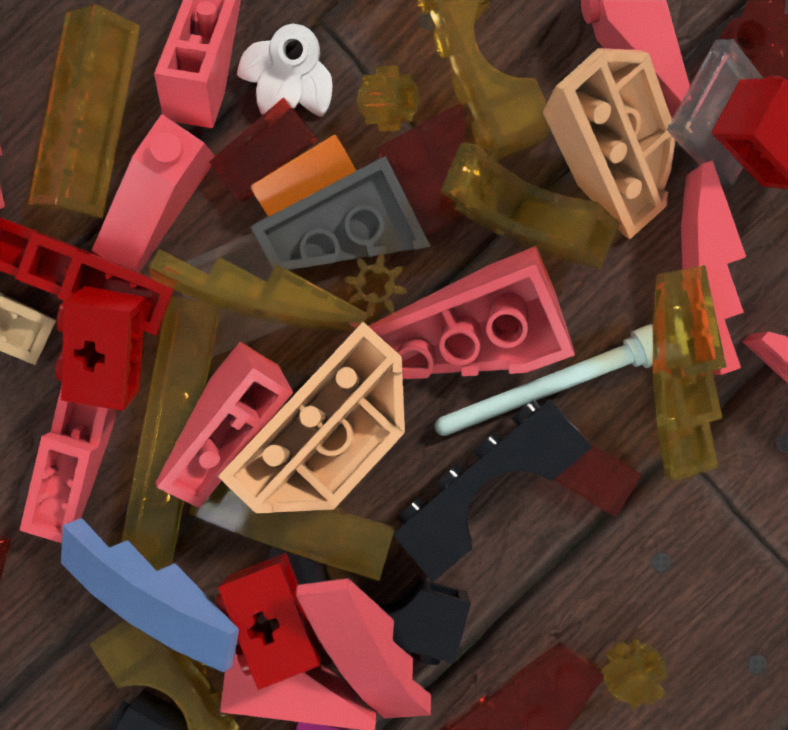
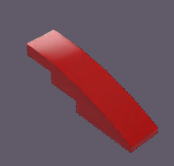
(67, 268)

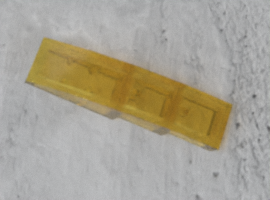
(280, 300)
(684, 358)
(319, 535)

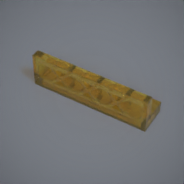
(84, 111)

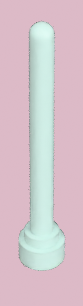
(635, 351)

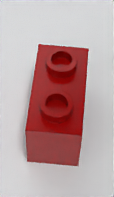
(757, 129)
(101, 347)
(263, 652)

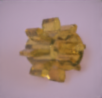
(388, 98)
(379, 272)
(635, 673)

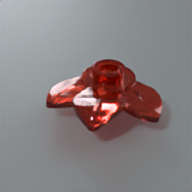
(767, 34)

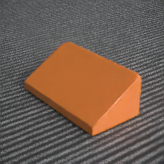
(303, 176)

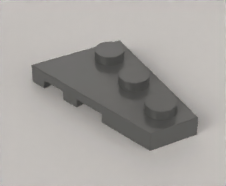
(342, 222)

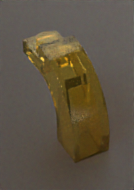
(526, 213)

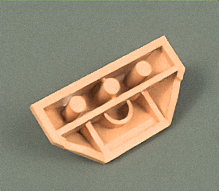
(615, 134)
(325, 432)

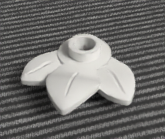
(278, 76)

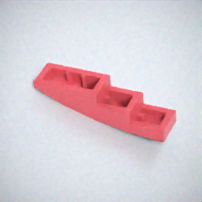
(712, 241)
(66, 468)
(362, 647)

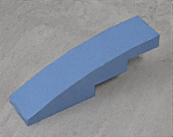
(156, 602)

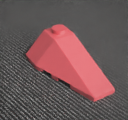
(482, 323)

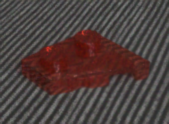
(422, 164)

